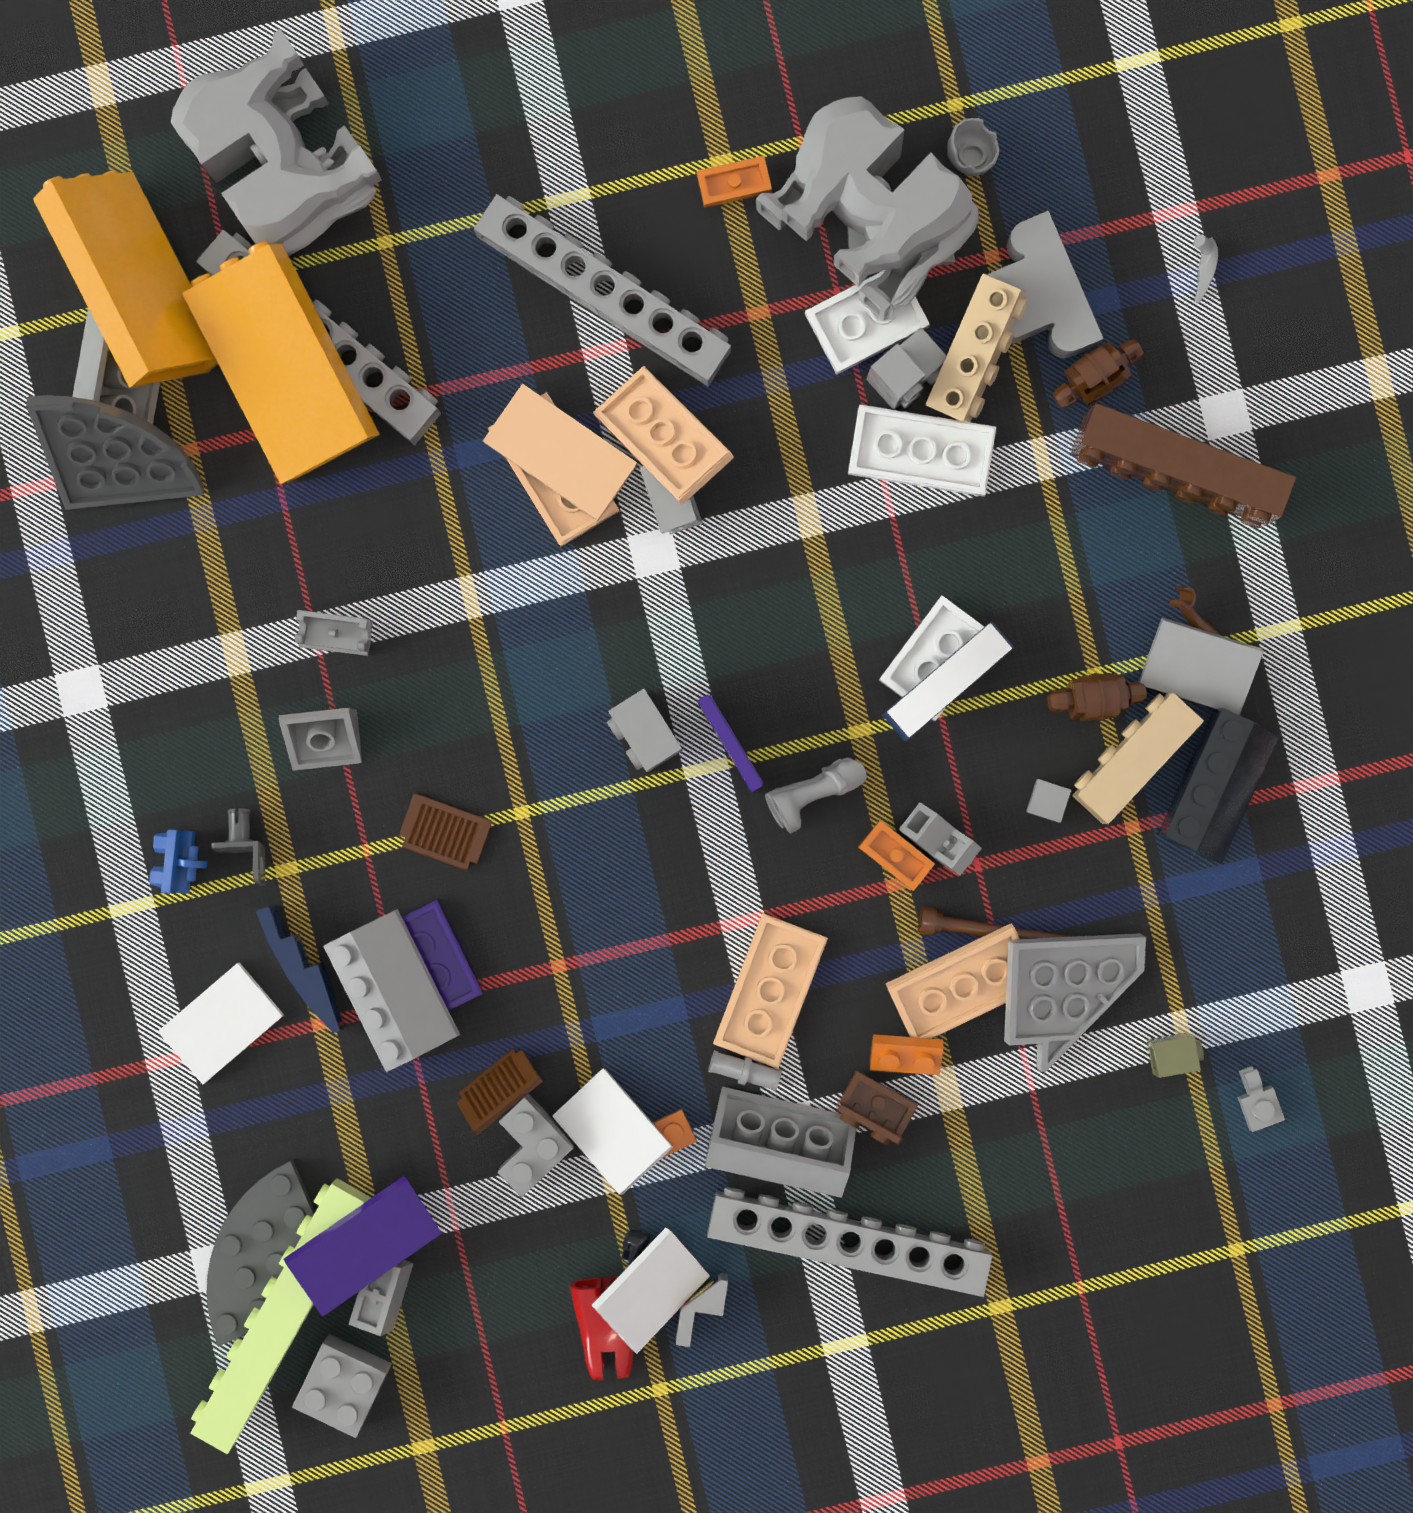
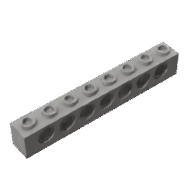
(494, 230)
(409, 422)
(968, 1278)

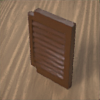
(444, 832)
(498, 1089)

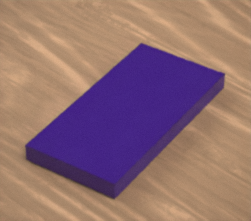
(362, 1246)

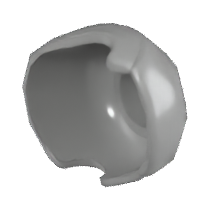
(972, 147)

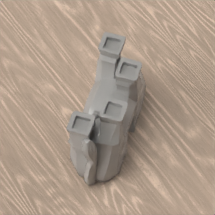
(247, 115)
(905, 230)

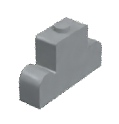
(1052, 288)

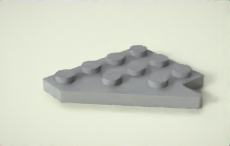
(1065, 986)

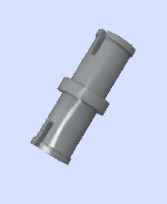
(745, 1070)

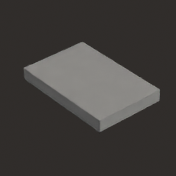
(1200, 666)

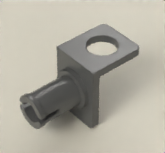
(240, 842)

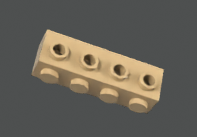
(976, 348)
(1137, 757)

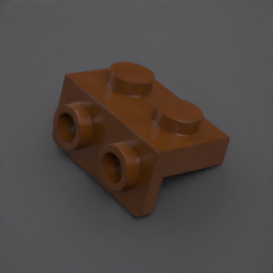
(876, 1108)

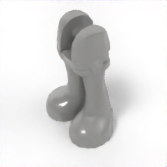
(835, 779)

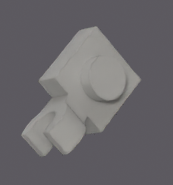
(1260, 1103)

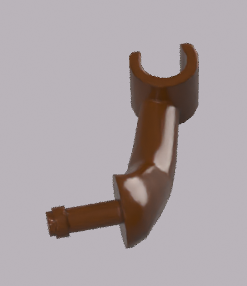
(1185, 604)

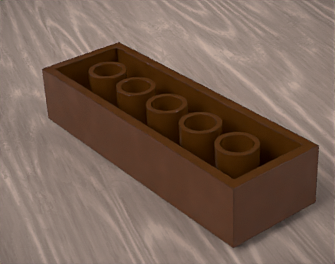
(1182, 466)

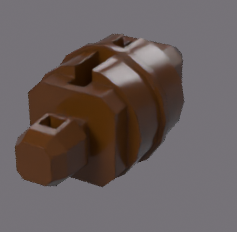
(1098, 374)
(1096, 697)

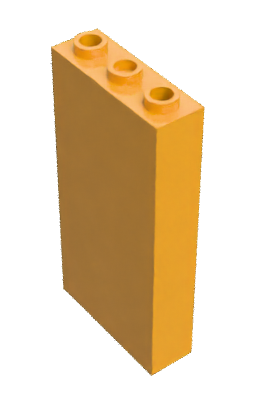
(126, 275)
(280, 361)

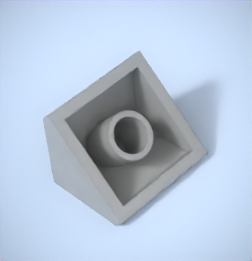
(322, 738)

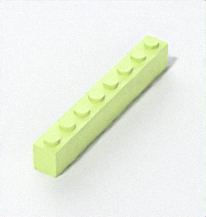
(269, 1332)

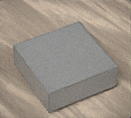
(1048, 800)

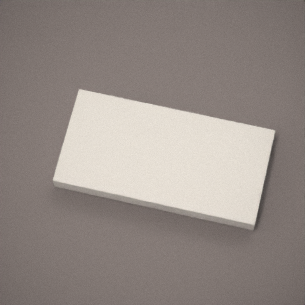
(922, 450)

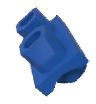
(179, 862)

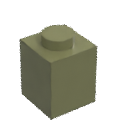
(1175, 1054)

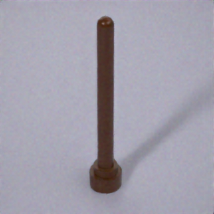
(933, 922)

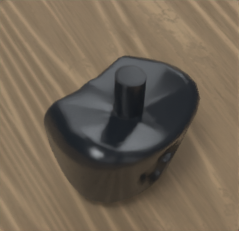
(634, 1244)

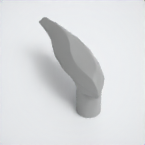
(1207, 264)

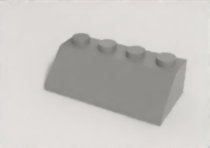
(102, 380)
(391, 990)
(781, 1142)

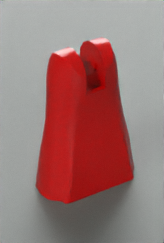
(596, 1332)

